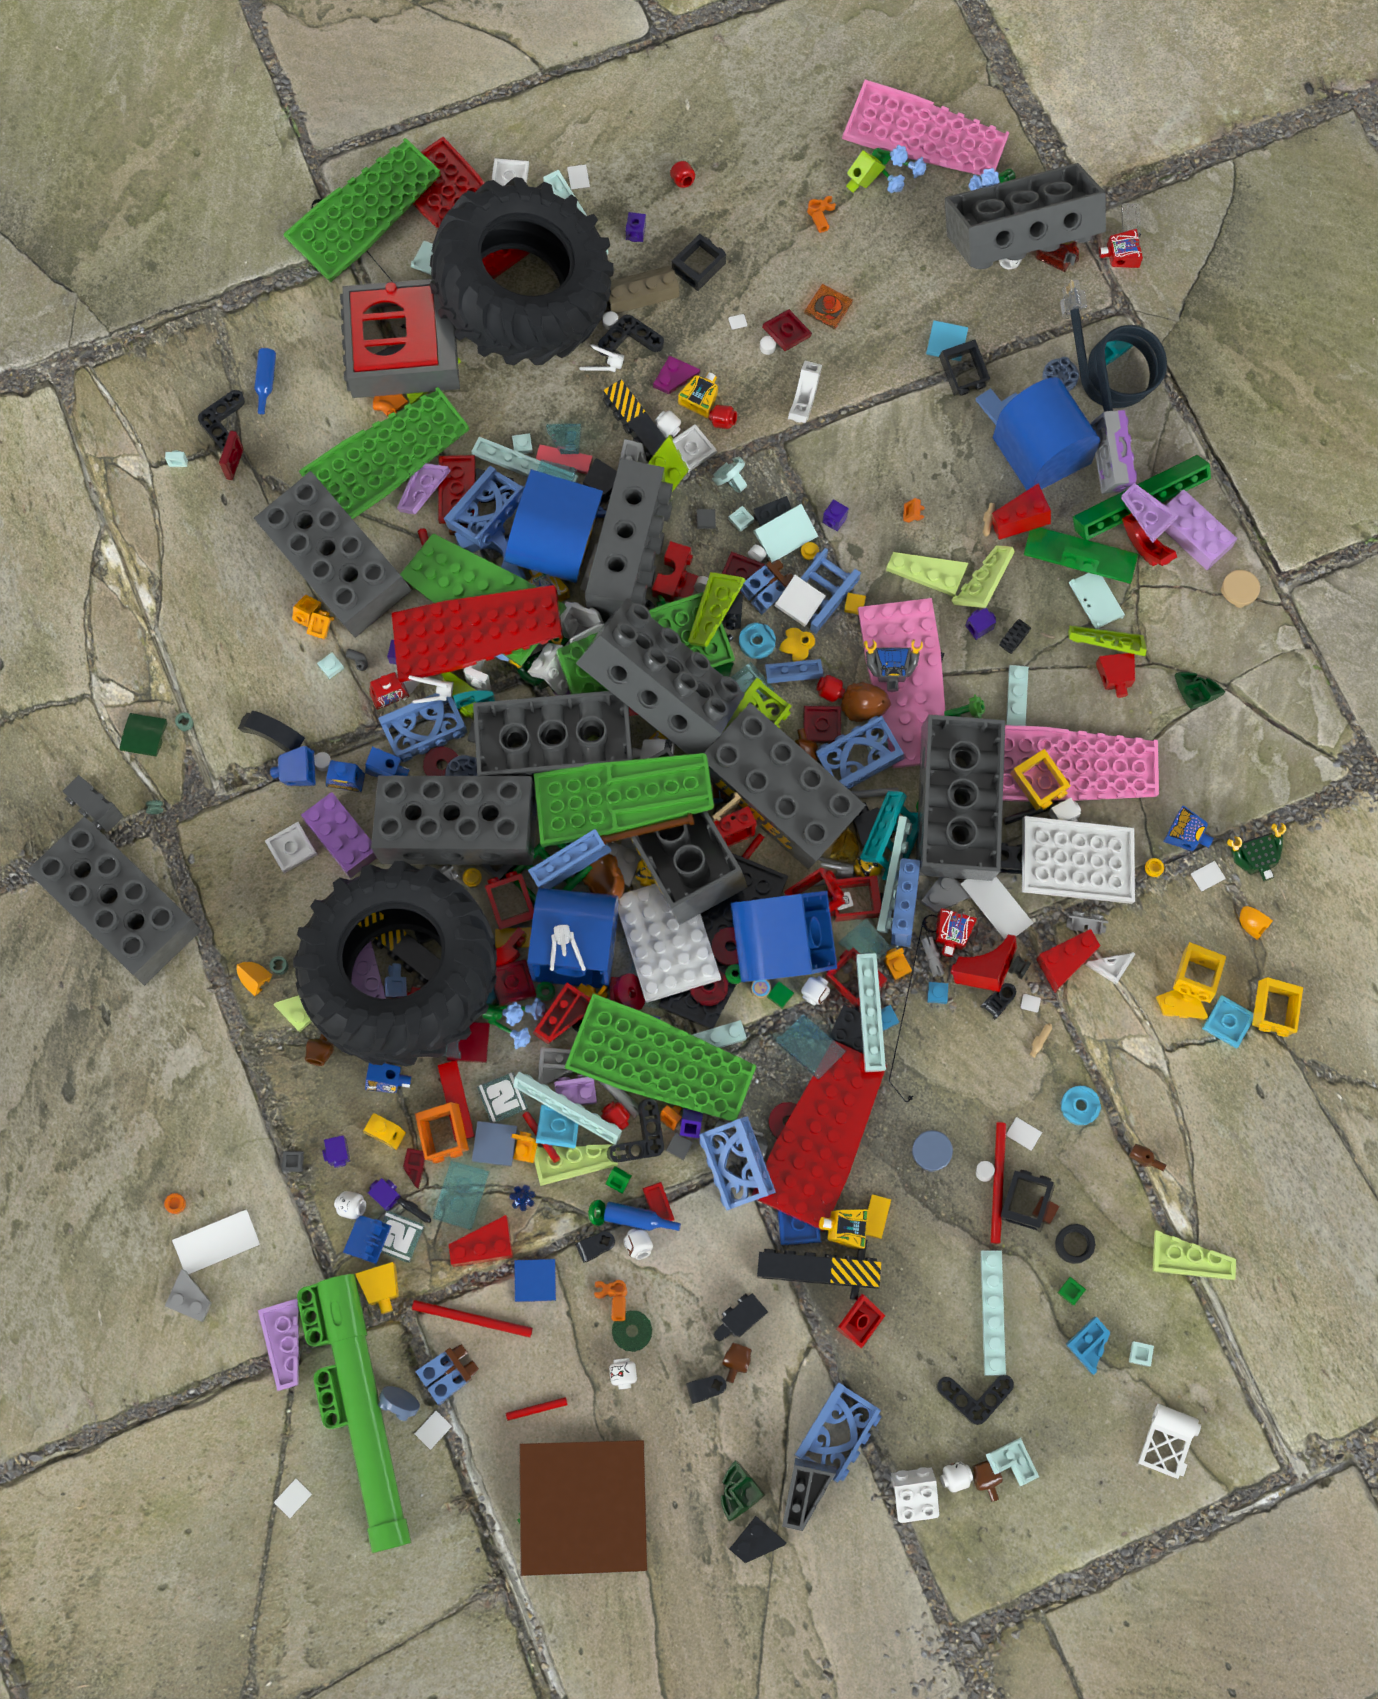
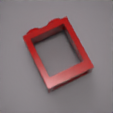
(739, 829)
(813, 879)
(872, 882)
(516, 919)
(845, 957)

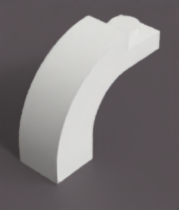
(805, 392)

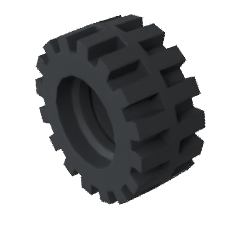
(1015, 636)

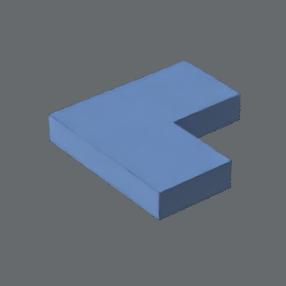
(992, 404)

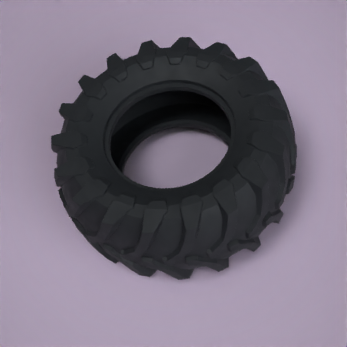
(532, 222)
(408, 1025)

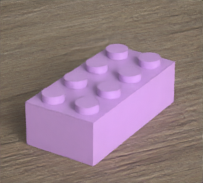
(1198, 531)

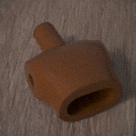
(807, 745)
(318, 1051)
(1146, 1157)
(737, 1360)
(986, 1479)

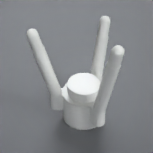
(614, 360)
(443, 688)
(562, 936)

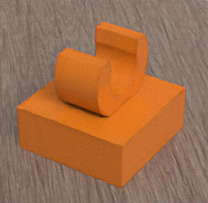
(912, 510)
(671, 1117)

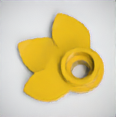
(794, 644)

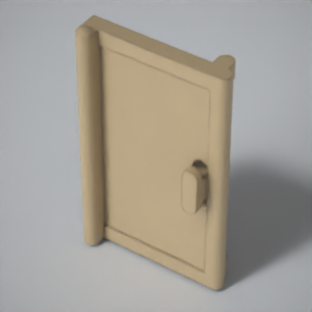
(727, 809)

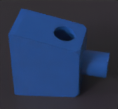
(379, 761)
(296, 767)

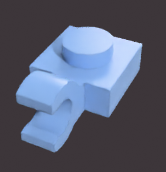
(395, 984)

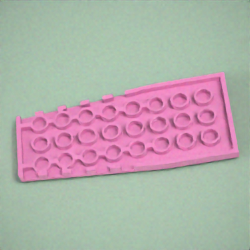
(894, 117)
(922, 692)
(1091, 763)

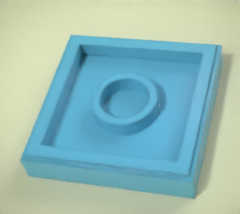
(945, 336)
(1228, 1021)
(556, 1129)

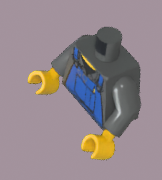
(892, 664)

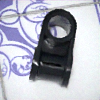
(997, 1003)
(592, 1248)
(702, 1388)

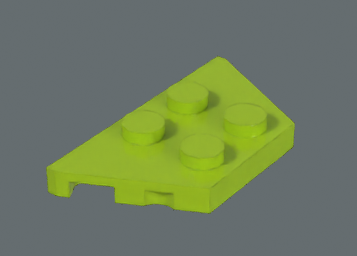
(671, 459)

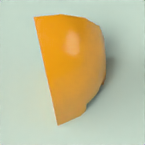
(1254, 921)
(253, 976)

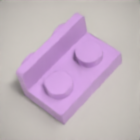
(577, 1090)

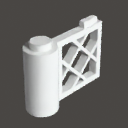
(1174, 1424)

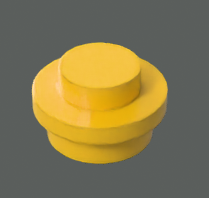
(809, 550)
(1154, 867)
(472, 877)

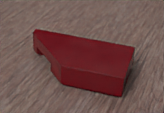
(414, 1165)

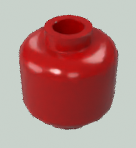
(682, 174)
(723, 416)
(830, 688)
(616, 1114)

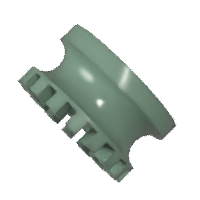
(180, 726)
(154, 807)
(285, 965)

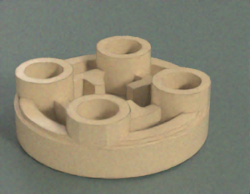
(1240, 588)

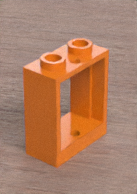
(426, 1136)

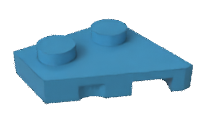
(1089, 1344)

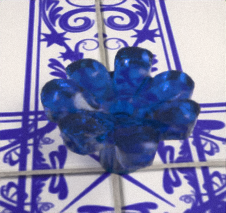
(525, 1200)

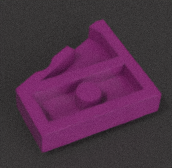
(674, 375)

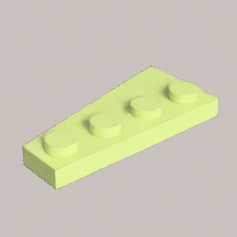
(931, 572)
(985, 580)
(572, 1162)
(1183, 1258)

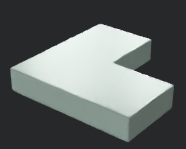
(1014, 1456)

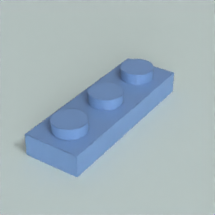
(793, 671)

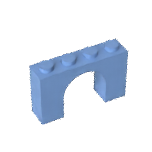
(496, 543)

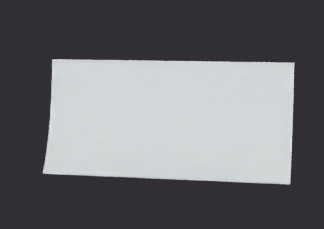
(998, 906)
(216, 1242)

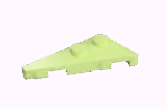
(294, 1012)

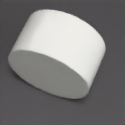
(609, 319)
(767, 345)
(757, 553)
(700, 584)
(322, 761)
(985, 1171)

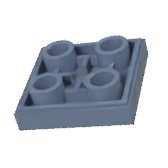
(494, 1143)

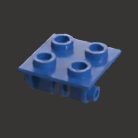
(367, 1239)

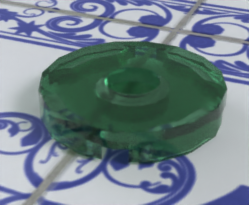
(636, 1343)

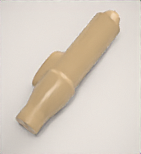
(988, 519)
(1039, 1040)

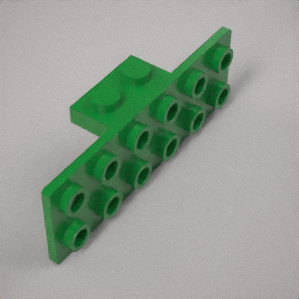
(1081, 554)

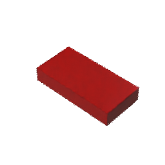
(658, 1201)

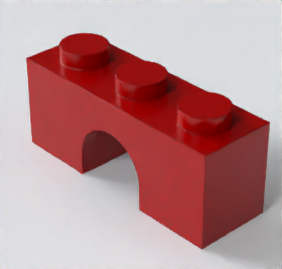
(678, 558)

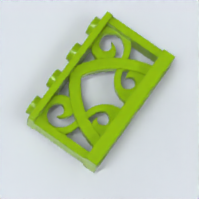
(753, 697)

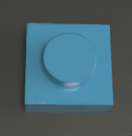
(937, 993)
(889, 1018)

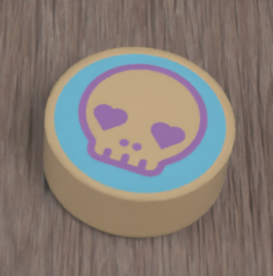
(760, 988)

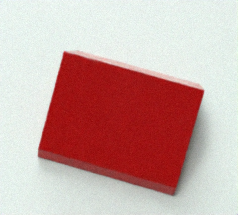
(860, 1321)

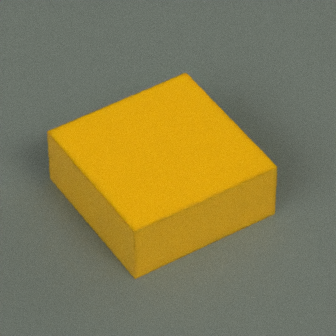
(853, 602)

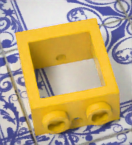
(1037, 803)
(1204, 958)
(1293, 1008)

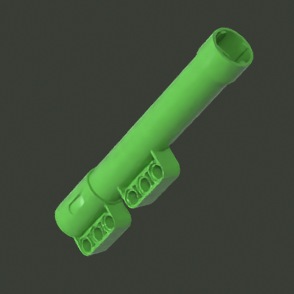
(355, 1401)

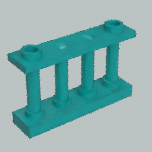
(883, 827)

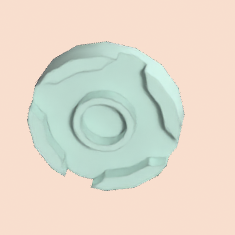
(730, 474)

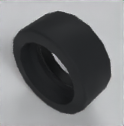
(1060, 1246)

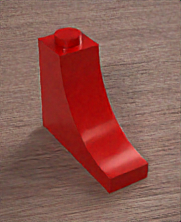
(987, 969)

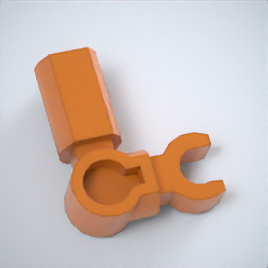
(816, 210)
(618, 1291)

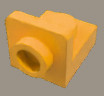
(303, 610)
(319, 624)
(897, 963)
(589, 990)
(525, 1147)

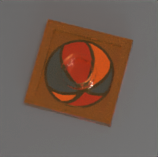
(828, 306)

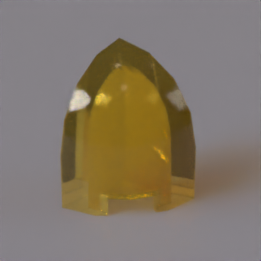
(845, 847)

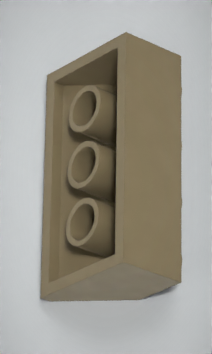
(643, 289)

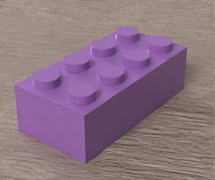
(340, 834)

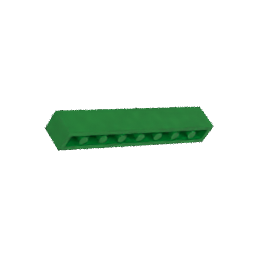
(1161, 486)

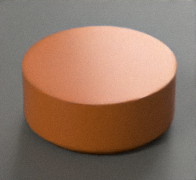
(175, 1203)

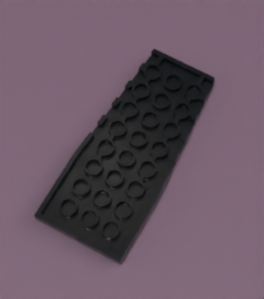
(761, 884)

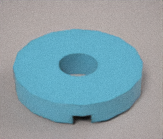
(757, 651)
(1076, 1116)

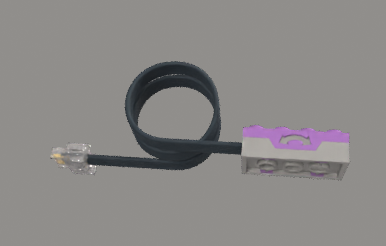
(1114, 451)

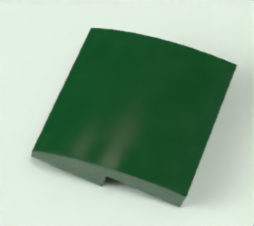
(143, 734)

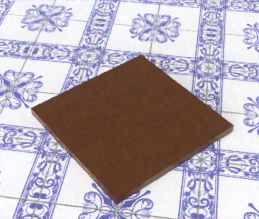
(582, 1507)

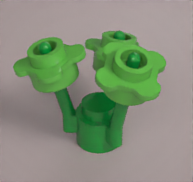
(975, 707)

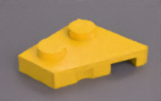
(1182, 1005)

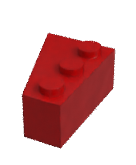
(1022, 514)
(1066, 958)
(563, 1013)
(483, 1245)

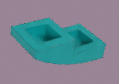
(1115, 349)
(470, 697)

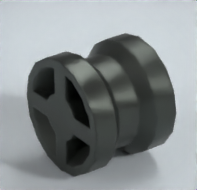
(1019, 967)

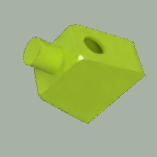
(864, 171)

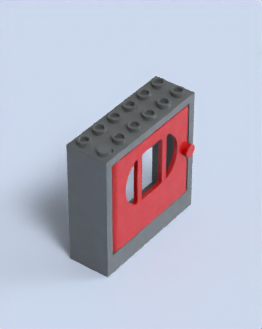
(416, 364)

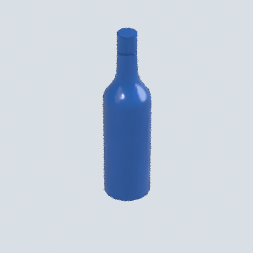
(264, 376)
(637, 1217)

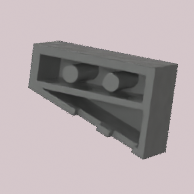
(92, 804)
(806, 1489)

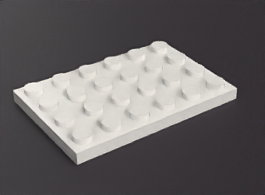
(1078, 860)
(664, 953)

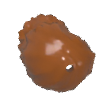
(864, 702)
(605, 877)

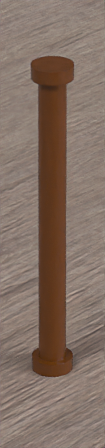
(648, 828)

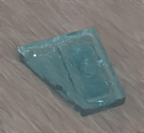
(565, 437)
(865, 940)

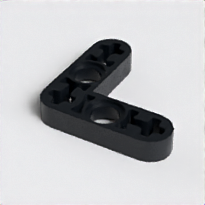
(631, 330)
(216, 417)
(644, 1145)
(972, 1404)

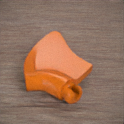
(389, 403)

